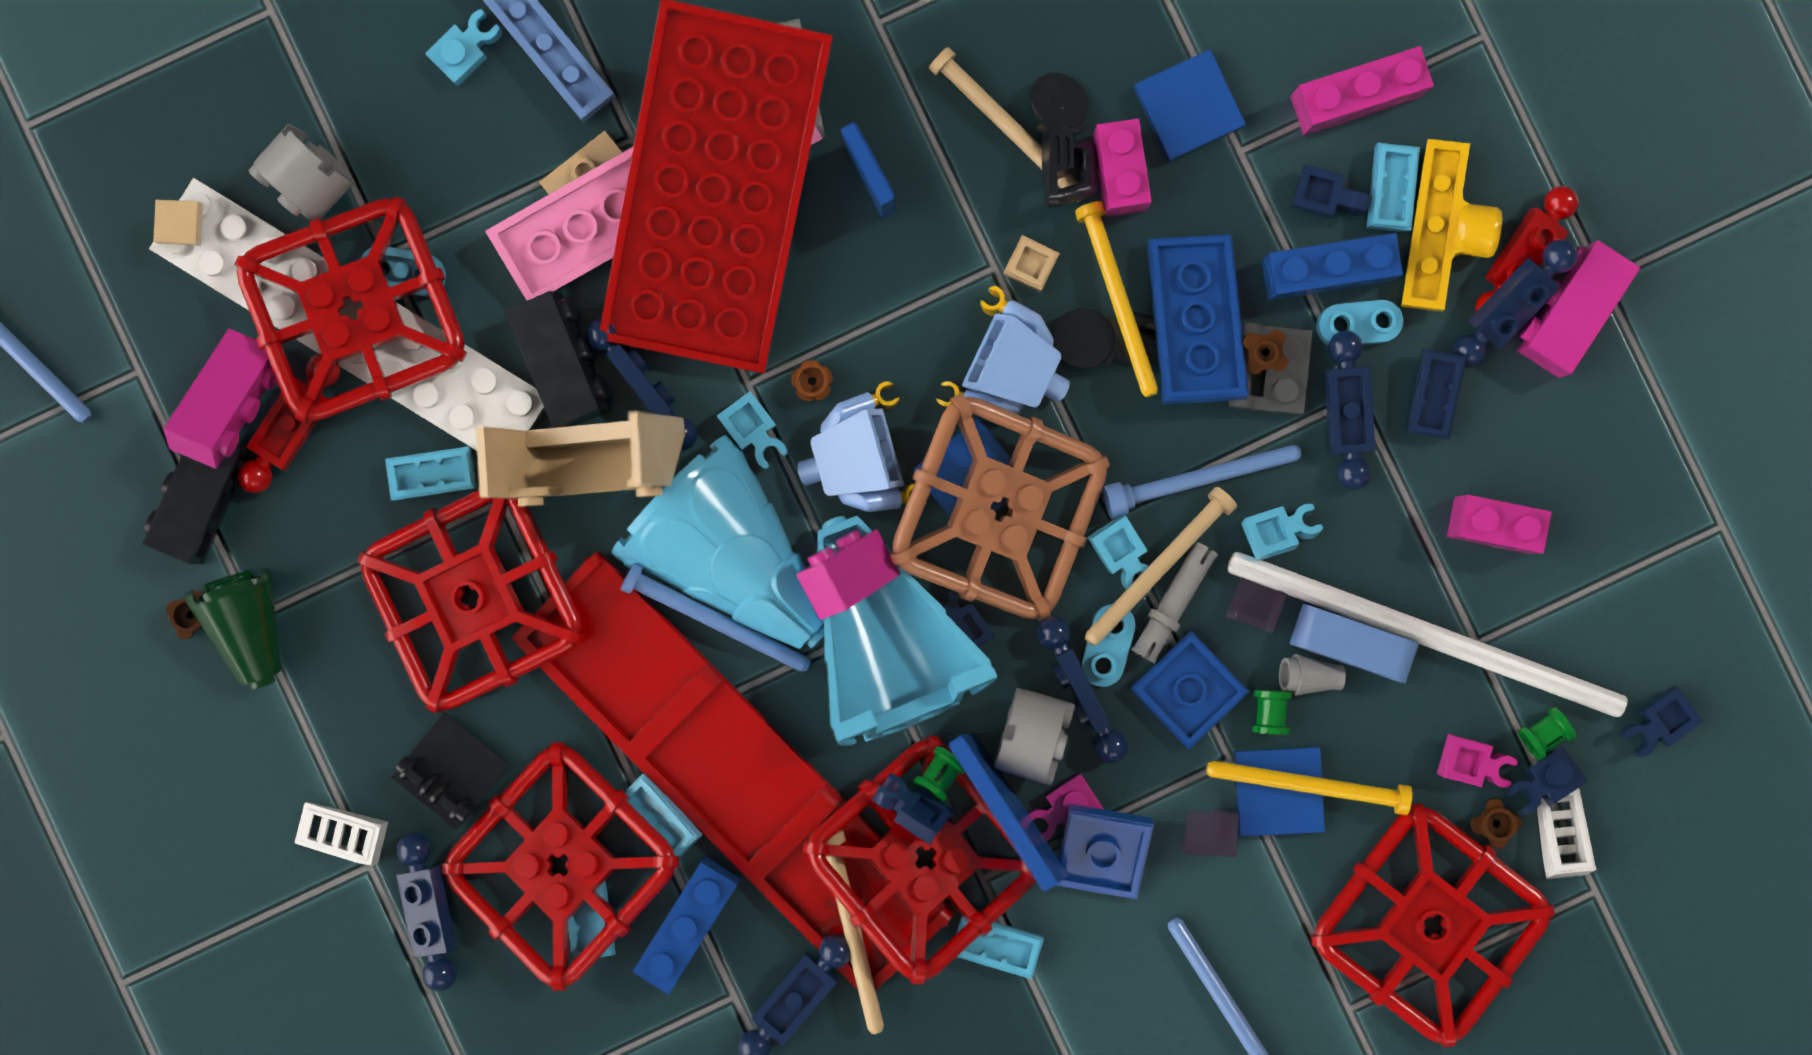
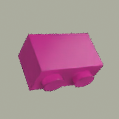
(1122, 167)
(1499, 524)
(848, 573)

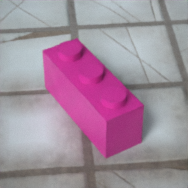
(1362, 90)
(1577, 309)
(221, 400)

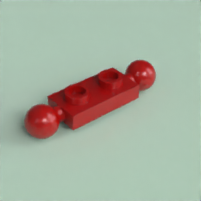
(1532, 237)
(280, 436)

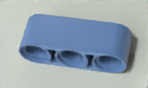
(1354, 643)

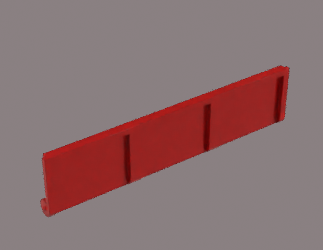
(713, 755)

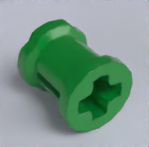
(1271, 712)
(1547, 733)
(942, 759)

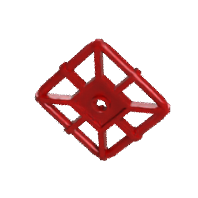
(325, 297)
(459, 623)
(532, 865)
(917, 887)
(1405, 927)

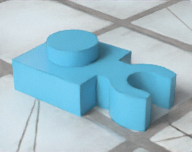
(459, 53)
(749, 425)
(1276, 533)
(1119, 549)

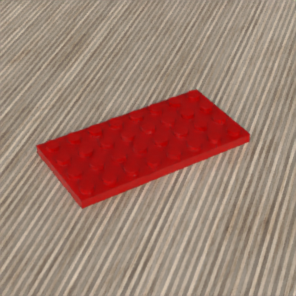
(714, 185)

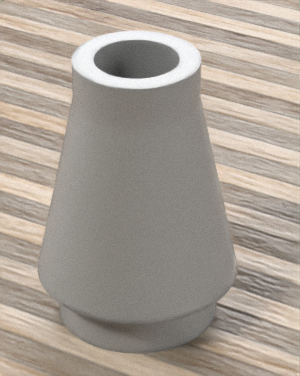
(1307, 675)

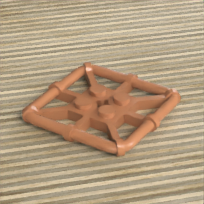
(988, 483)

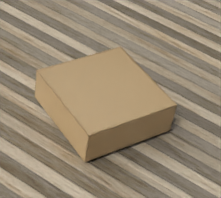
(178, 222)
(1031, 263)

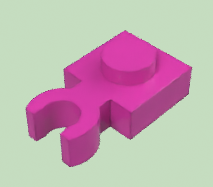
(1472, 762)
(1072, 791)

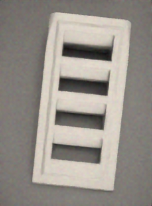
(1579, 831)
(373, 843)

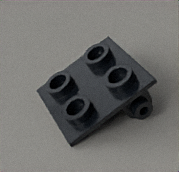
(450, 771)

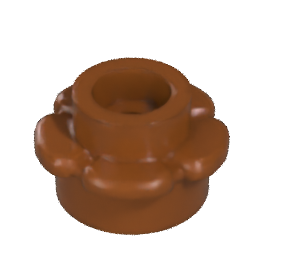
(804, 389)

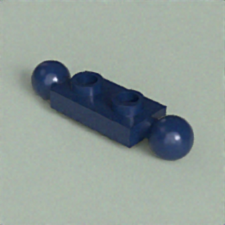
(1516, 302)
(631, 367)
(1349, 410)
(1109, 744)
(426, 911)
(796, 997)

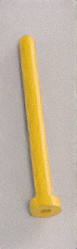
(1091, 216)
(1399, 798)

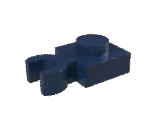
(968, 620)
(1666, 719)
(1551, 779)
(916, 810)

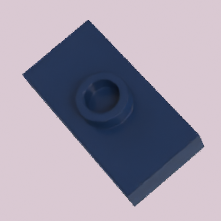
(1435, 393)

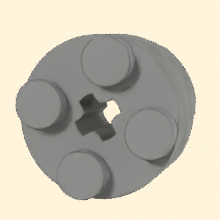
(303, 174)
(1034, 736)

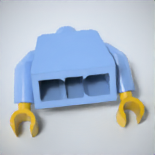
(1014, 360)
(857, 455)

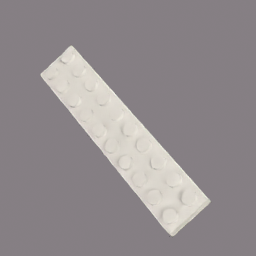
(456, 401)

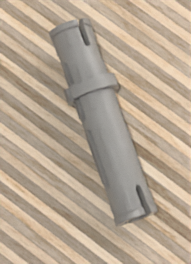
(1174, 602)

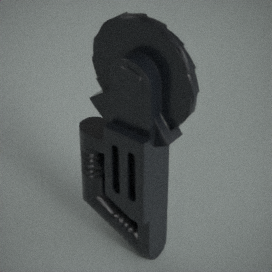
(1062, 109)
(1091, 340)

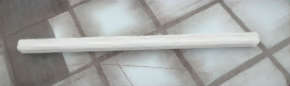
(1427, 634)

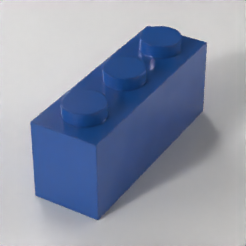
(1332, 267)
(686, 925)

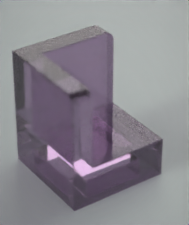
(1256, 605)
(1211, 833)

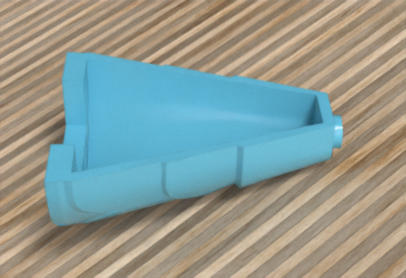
(724, 547)
(894, 655)

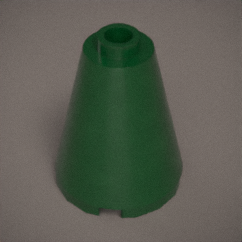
(241, 624)

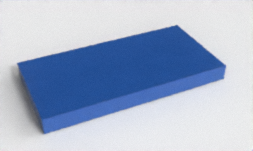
(1197, 319)
(1008, 811)

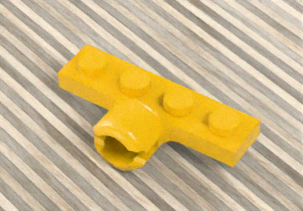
(1445, 226)

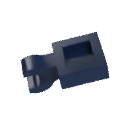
(1322, 192)

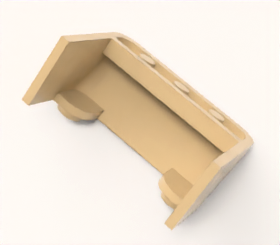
(580, 459)

